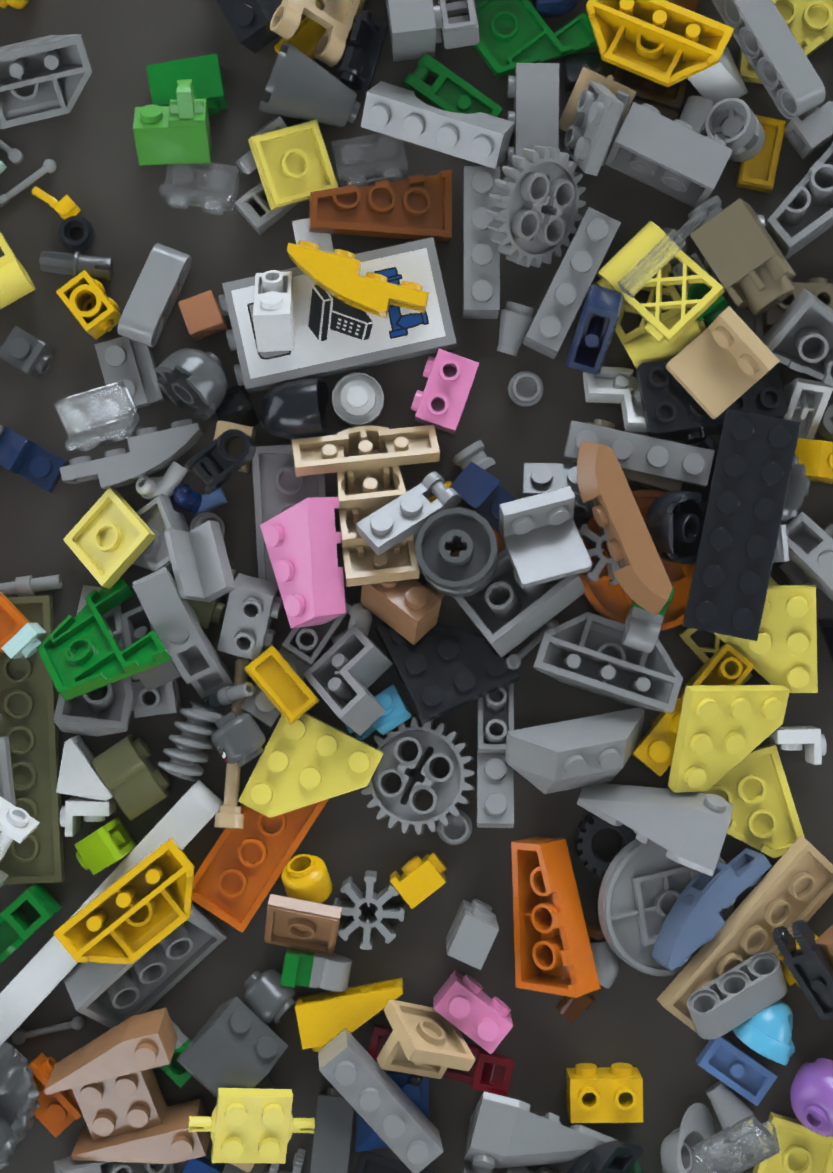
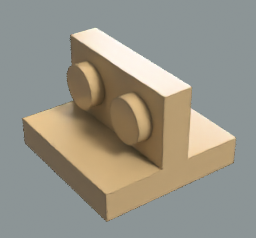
(422, 1042)

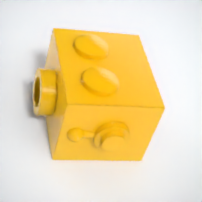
(82, 294)

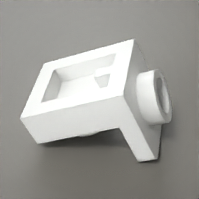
(793, 737)
(91, 810)

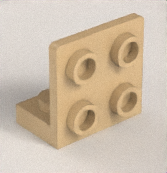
(722, 363)

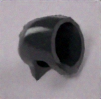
(296, 409)

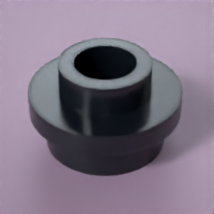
(67, 229)

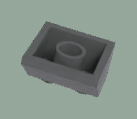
(232, 1049)

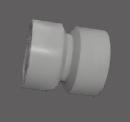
(737, 127)

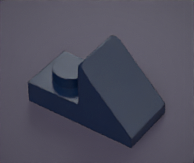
(30, 460)
(482, 493)

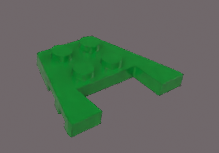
(518, 34)
(85, 654)

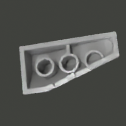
(105, 708)
(683, 823)
(509, 1135)

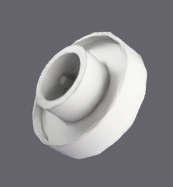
(358, 399)

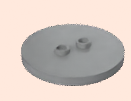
(636, 901)

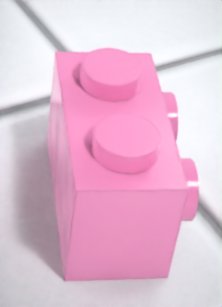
(445, 392)
(473, 1011)

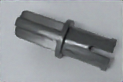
(74, 264)

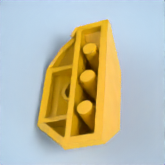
(656, 38)
(133, 910)

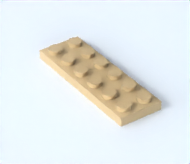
(784, 895)

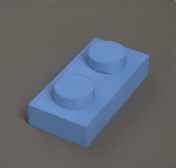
(736, 1069)

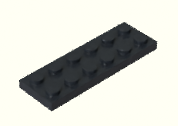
(741, 524)

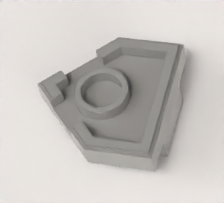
(159, 517)

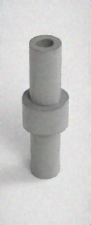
(28, 585)

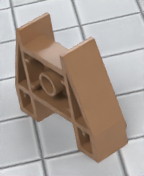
(123, 1099)

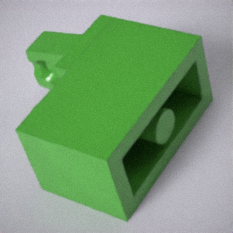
(175, 131)

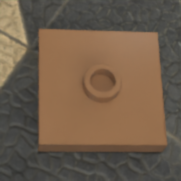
(302, 924)

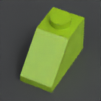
(104, 846)

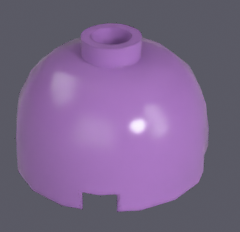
(813, 1096)

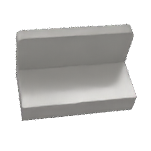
(200, 562)

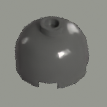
(193, 379)

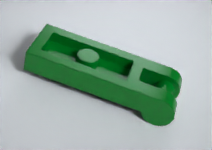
(449, 90)

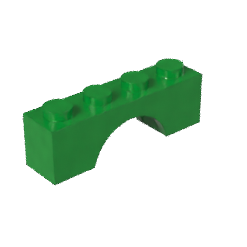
(25, 917)

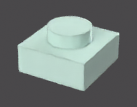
(24, 641)

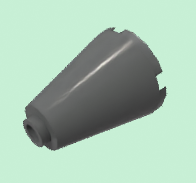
(307, 91)

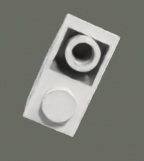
(274, 311)

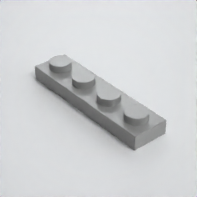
(645, 454)

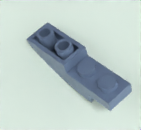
(696, 914)

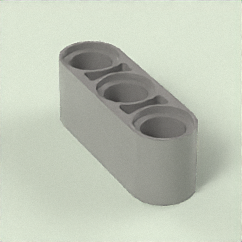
(154, 295)
(737, 995)

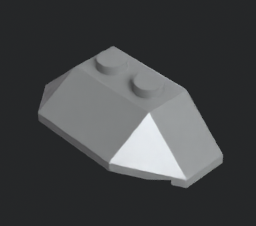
(41, 78)
(591, 658)
(575, 750)

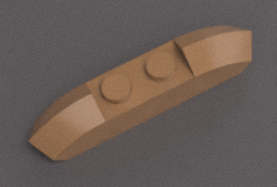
(630, 542)

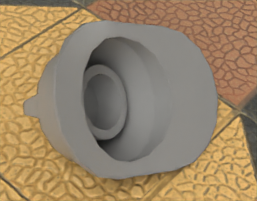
(676, 1148)

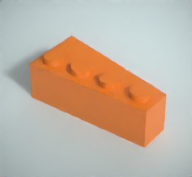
(549, 921)

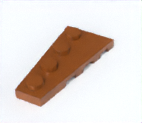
(395, 209)

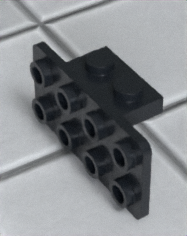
(674, 411)

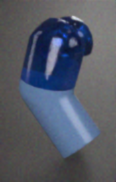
(195, 502)

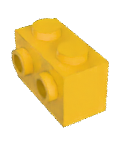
(604, 1093)

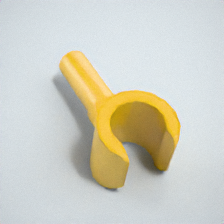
(65, 207)

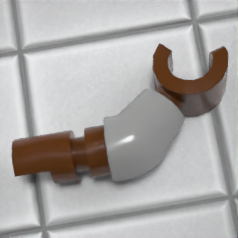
(607, 970)

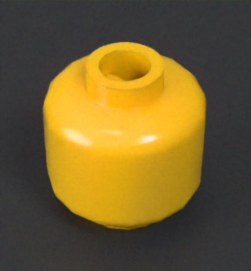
(307, 878)

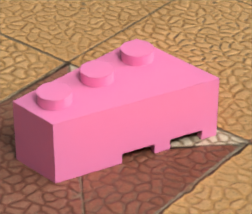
(305, 561)

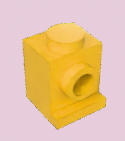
(419, 878)

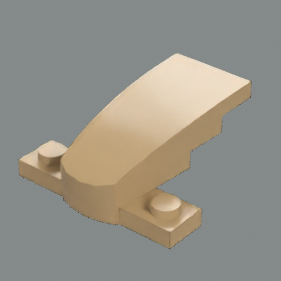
(367, 480)

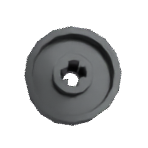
(452, 531)

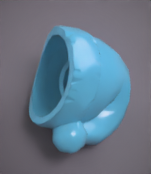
(769, 1033)

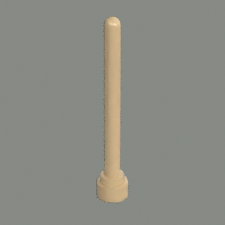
(230, 813)

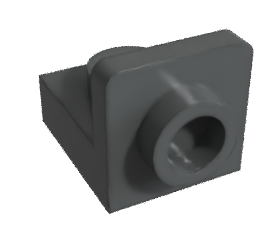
(27, 352)

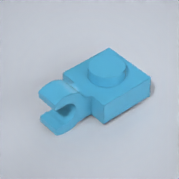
(395, 714)

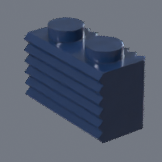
(595, 329)

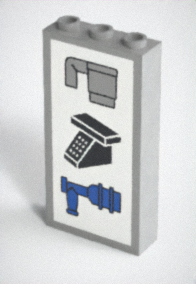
(339, 337)

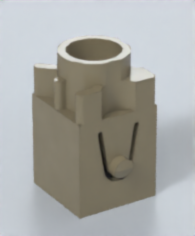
(745, 258)

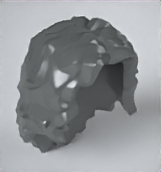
(17, 1099)

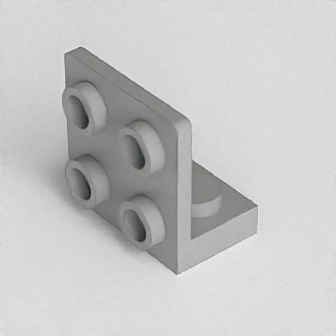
(543, 537)

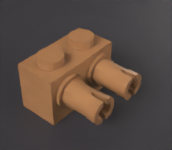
(404, 606)

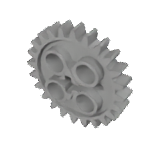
(536, 206)
(445, 791)

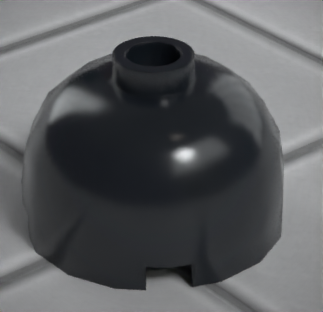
(676, 525)

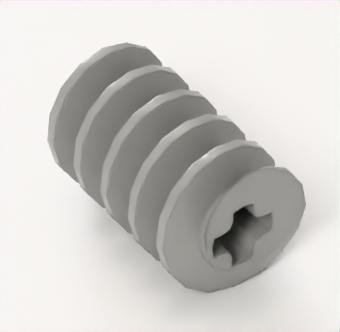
(191, 742)

